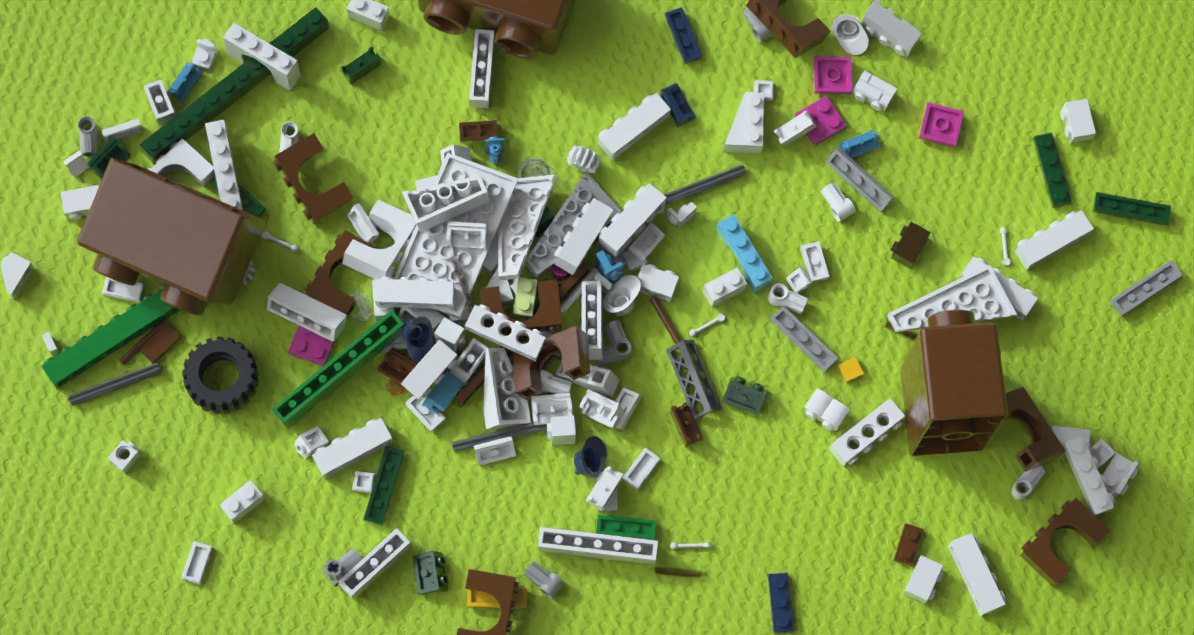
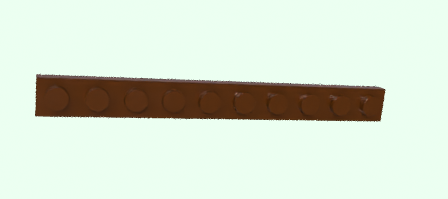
(478, 380)

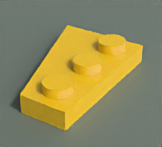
(480, 599)

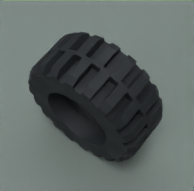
(210, 353)

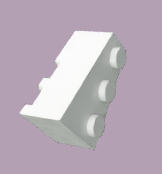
(889, 29)
(747, 128)
(430, 370)

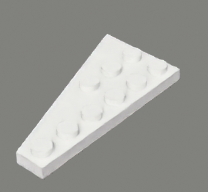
(521, 223)
(976, 292)

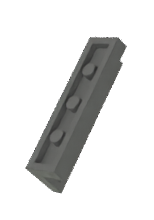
(697, 376)

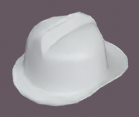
(850, 34)
(622, 295)

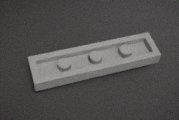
(859, 179)
(1146, 288)
(803, 339)

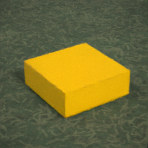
(850, 369)

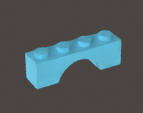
(751, 263)

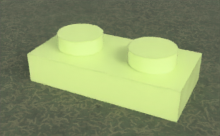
(525, 297)

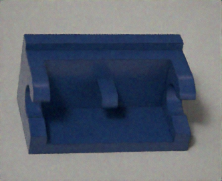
(677, 103)

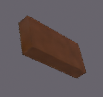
(160, 344)

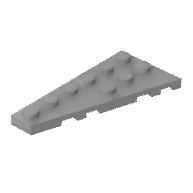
(542, 255)

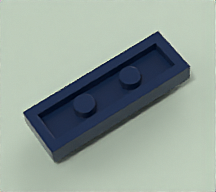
(683, 35)
(780, 603)

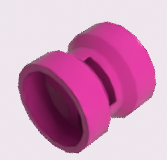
(559, 274)

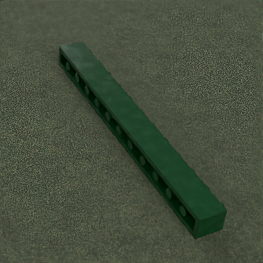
(231, 87)

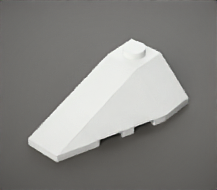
(501, 404)

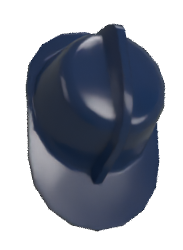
(418, 337)
(591, 457)

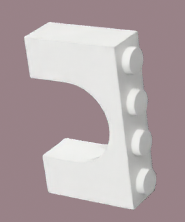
(242, 44)
(186, 159)
(381, 262)

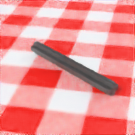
(704, 184)
(114, 384)
(513, 432)

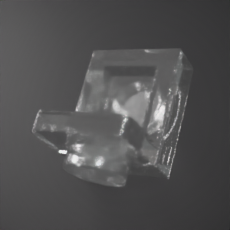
(362, 303)

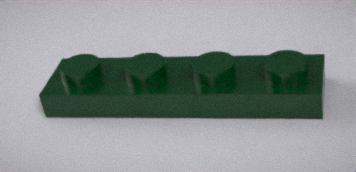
(1052, 170)
(1131, 208)
(383, 485)

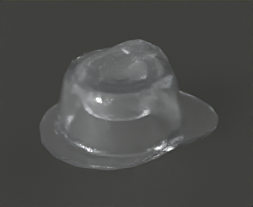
(537, 167)

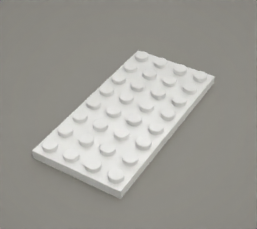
(428, 251)

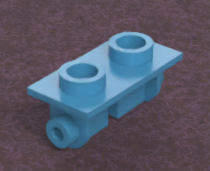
(184, 82)
(860, 144)
(494, 147)

